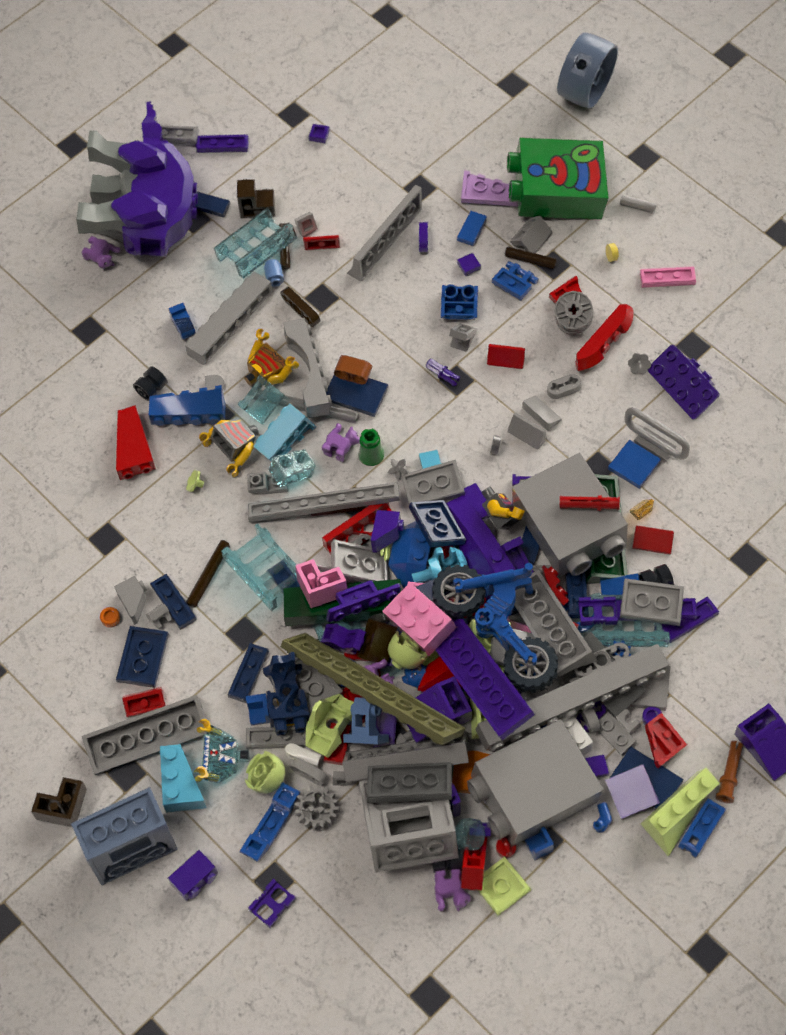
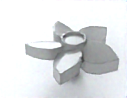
(398, 468)

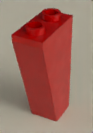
(132, 448)

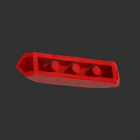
(600, 341)

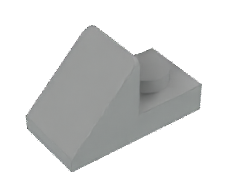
(462, 336)

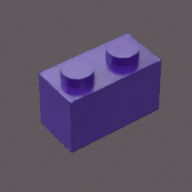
(193, 875)

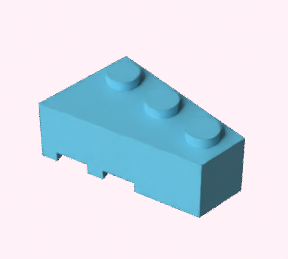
(283, 432)
(178, 782)

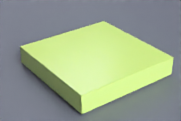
(502, 886)

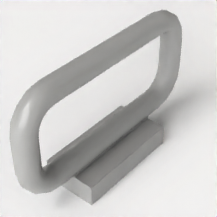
(651, 441)

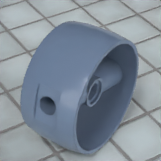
(587, 70)

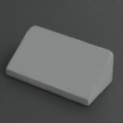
(541, 412)
(527, 431)

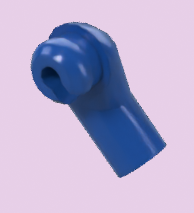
(605, 818)

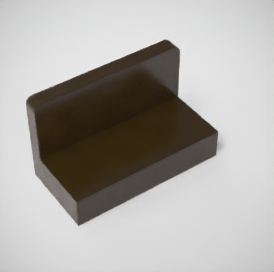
(376, 641)

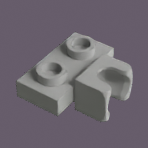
(618, 731)

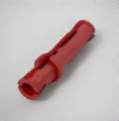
(590, 502)

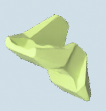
(318, 735)

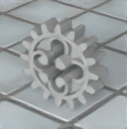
(324, 816)

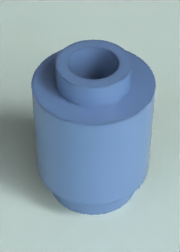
(274, 272)

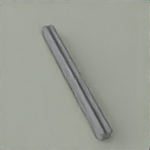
(334, 412)

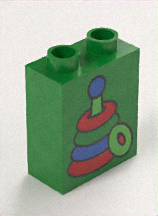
(558, 178)

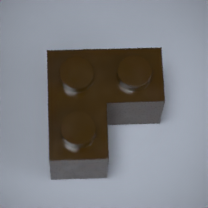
(254, 201)
(61, 808)

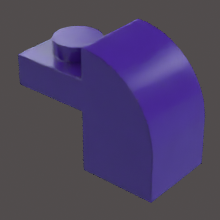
(342, 638)

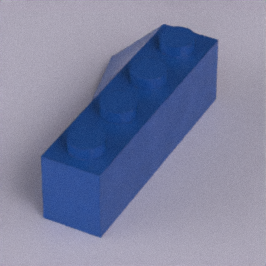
(188, 407)

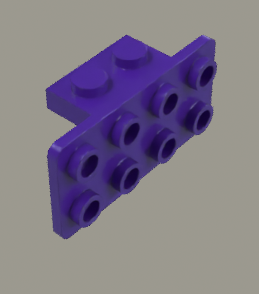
(684, 381)

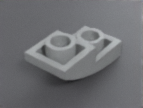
(264, 484)

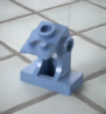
(366, 734)

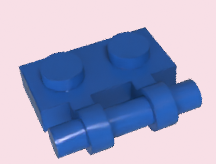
(512, 283)

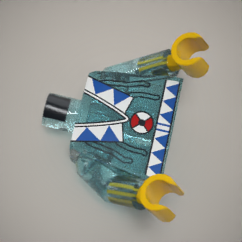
(219, 754)

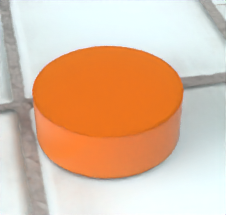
(110, 617)

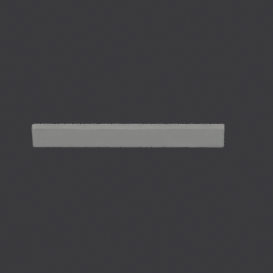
(323, 502)

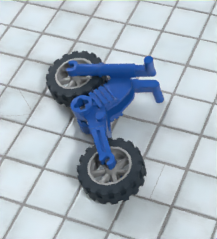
(469, 595)

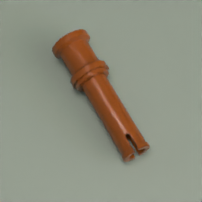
(728, 780)

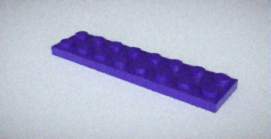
(484, 680)

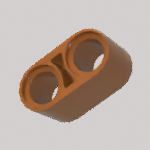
(353, 369)

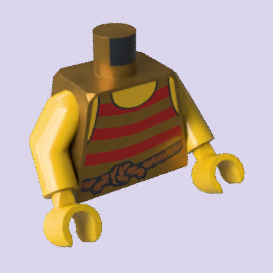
(267, 362)

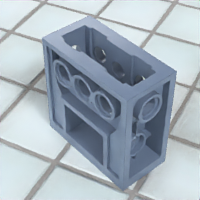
(124, 836)

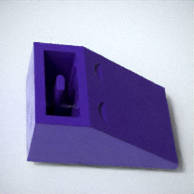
(448, 700)
(765, 739)

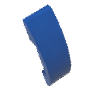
(271, 823)

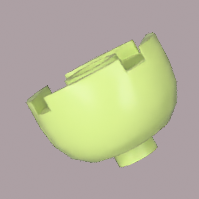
(405, 652)
(265, 773)

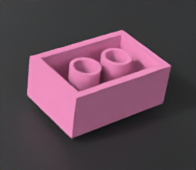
(419, 619)

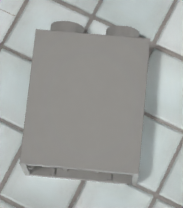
(569, 535)
(534, 783)

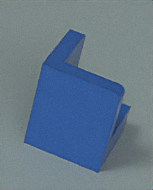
(258, 709)
(540, 844)

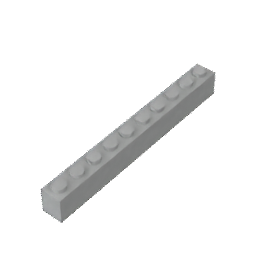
(582, 694)

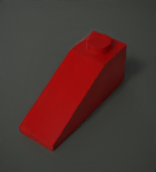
(474, 867)

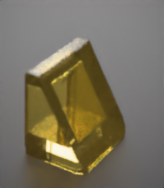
(642, 508)

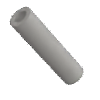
(639, 204)

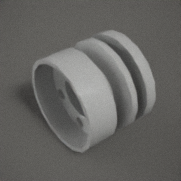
(584, 312)

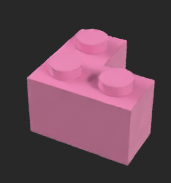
(317, 586)

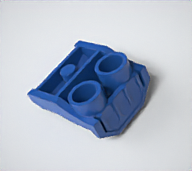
(459, 302)

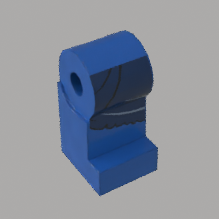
(182, 321)

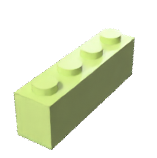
(675, 813)

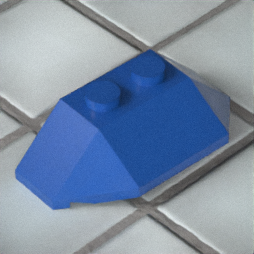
(409, 554)

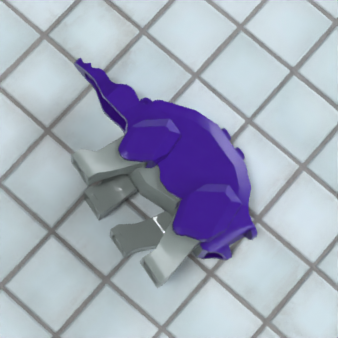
(149, 201)

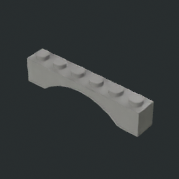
(314, 395)

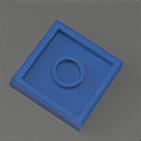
(634, 464)

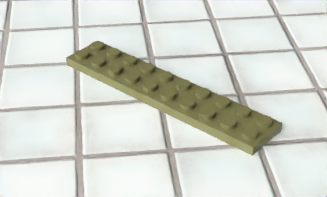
(373, 688)

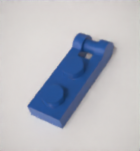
(702, 827)

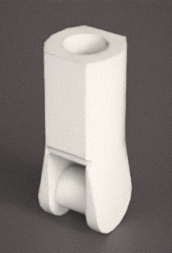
(293, 751)

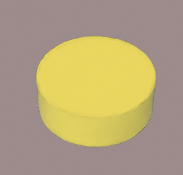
(612, 252)

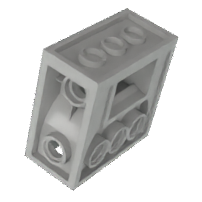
(409, 832)

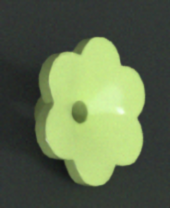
(194, 481)

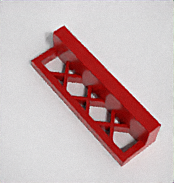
(353, 525)

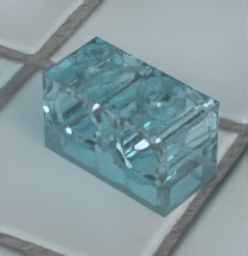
(292, 467)

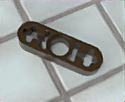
(300, 306)

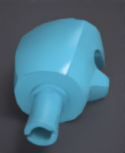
(438, 563)

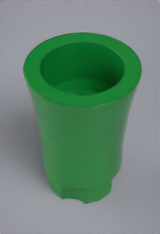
(370, 449)

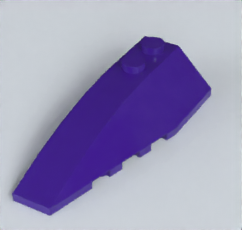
(481, 547)

